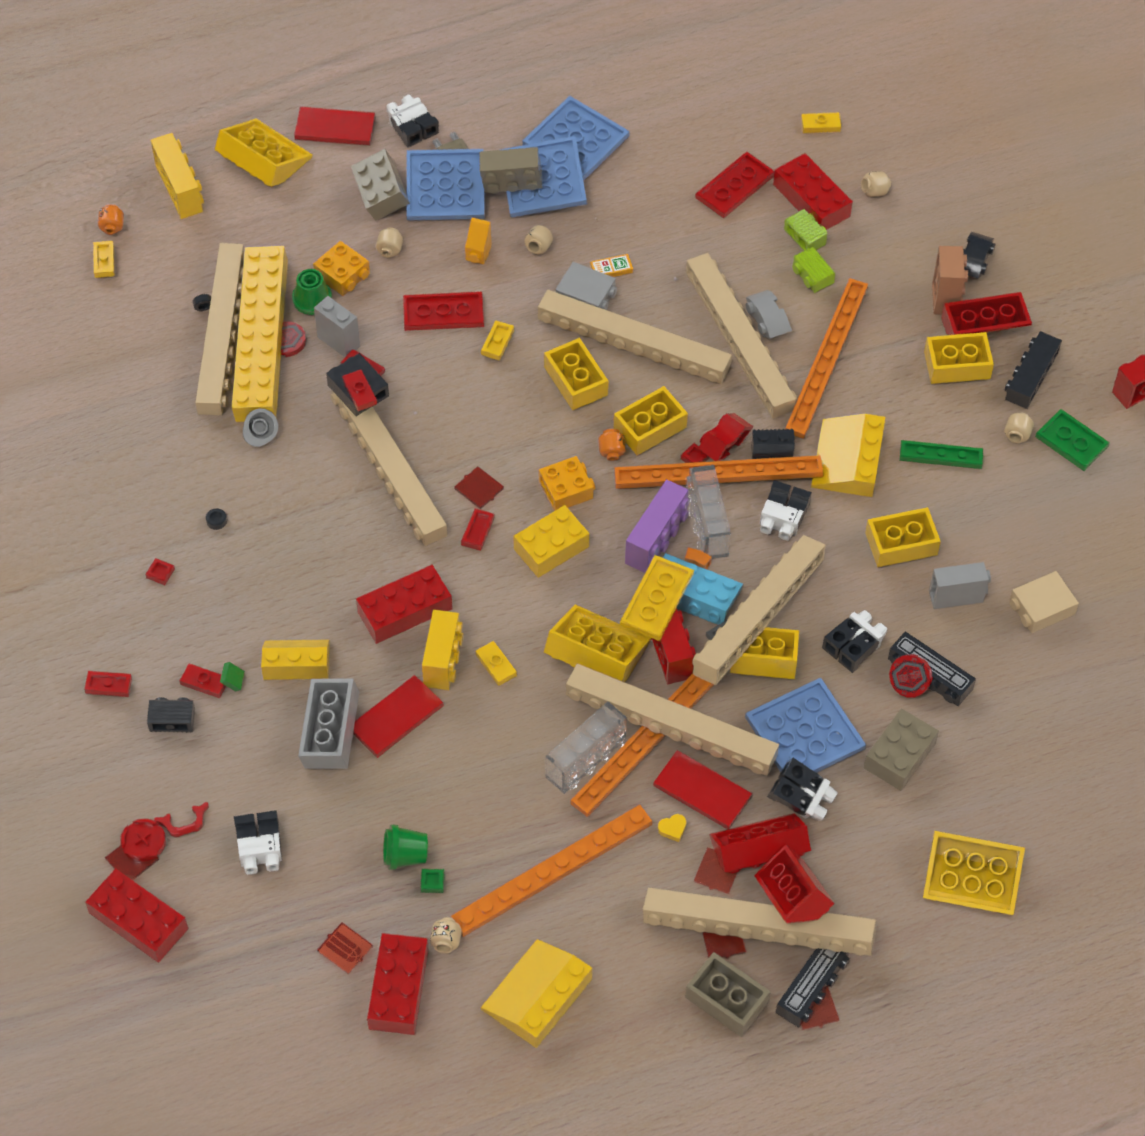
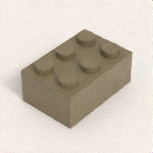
(510, 170)
(380, 184)
(901, 749)
(727, 994)

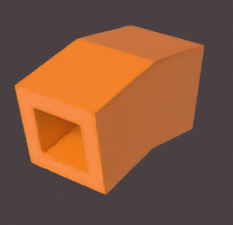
(698, 558)

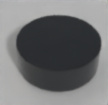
(202, 302)
(216, 519)

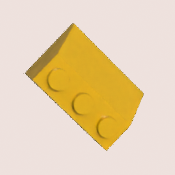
(295, 659)

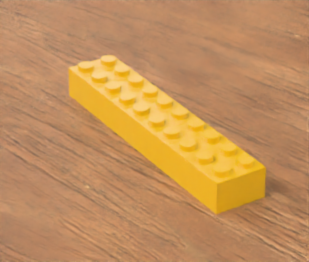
(260, 331)

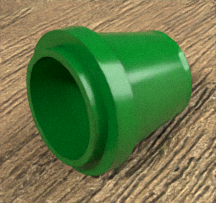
(309, 291)
(404, 847)

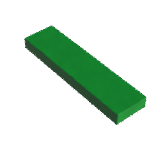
(941, 454)

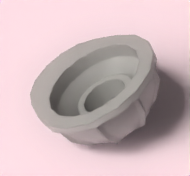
(259, 427)

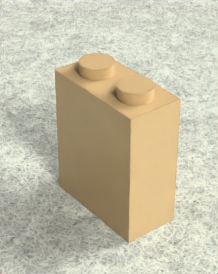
(1043, 602)

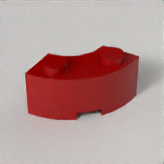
(722, 438)

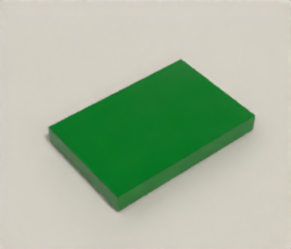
(1072, 439)

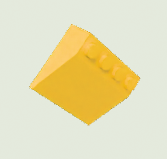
(261, 151)
(850, 453)
(596, 643)
(973, 872)
(538, 991)

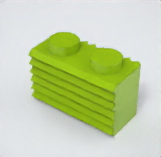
(805, 230)
(813, 269)

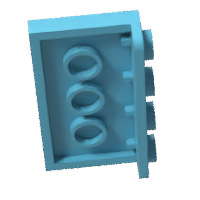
(708, 593)

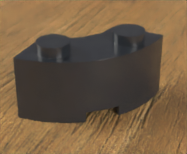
(977, 252)

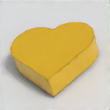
(673, 827)

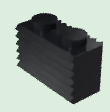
(772, 443)
(171, 715)

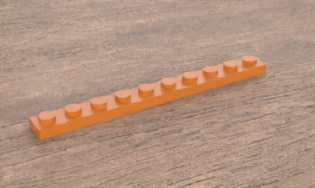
(826, 357)
(726, 471)
(633, 751)
(552, 870)

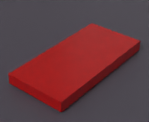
(334, 126)
(735, 184)
(443, 311)
(396, 716)
(702, 789)

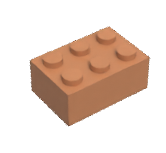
(949, 277)

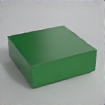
(232, 676)
(432, 881)

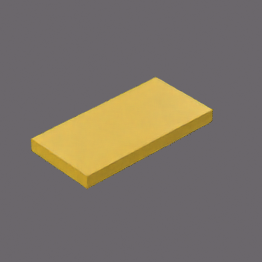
(657, 597)

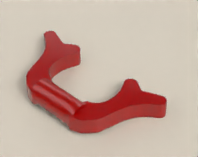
(194, 827)

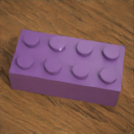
(657, 526)

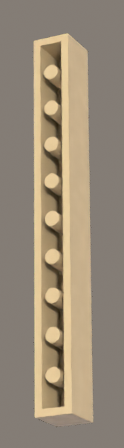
(221, 330)
(634, 336)
(741, 336)
(396, 472)
(758, 610)
(673, 720)
(757, 921)

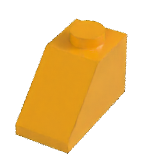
(478, 241)

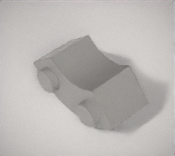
(769, 317)

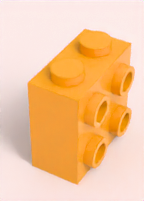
(342, 268)
(566, 483)

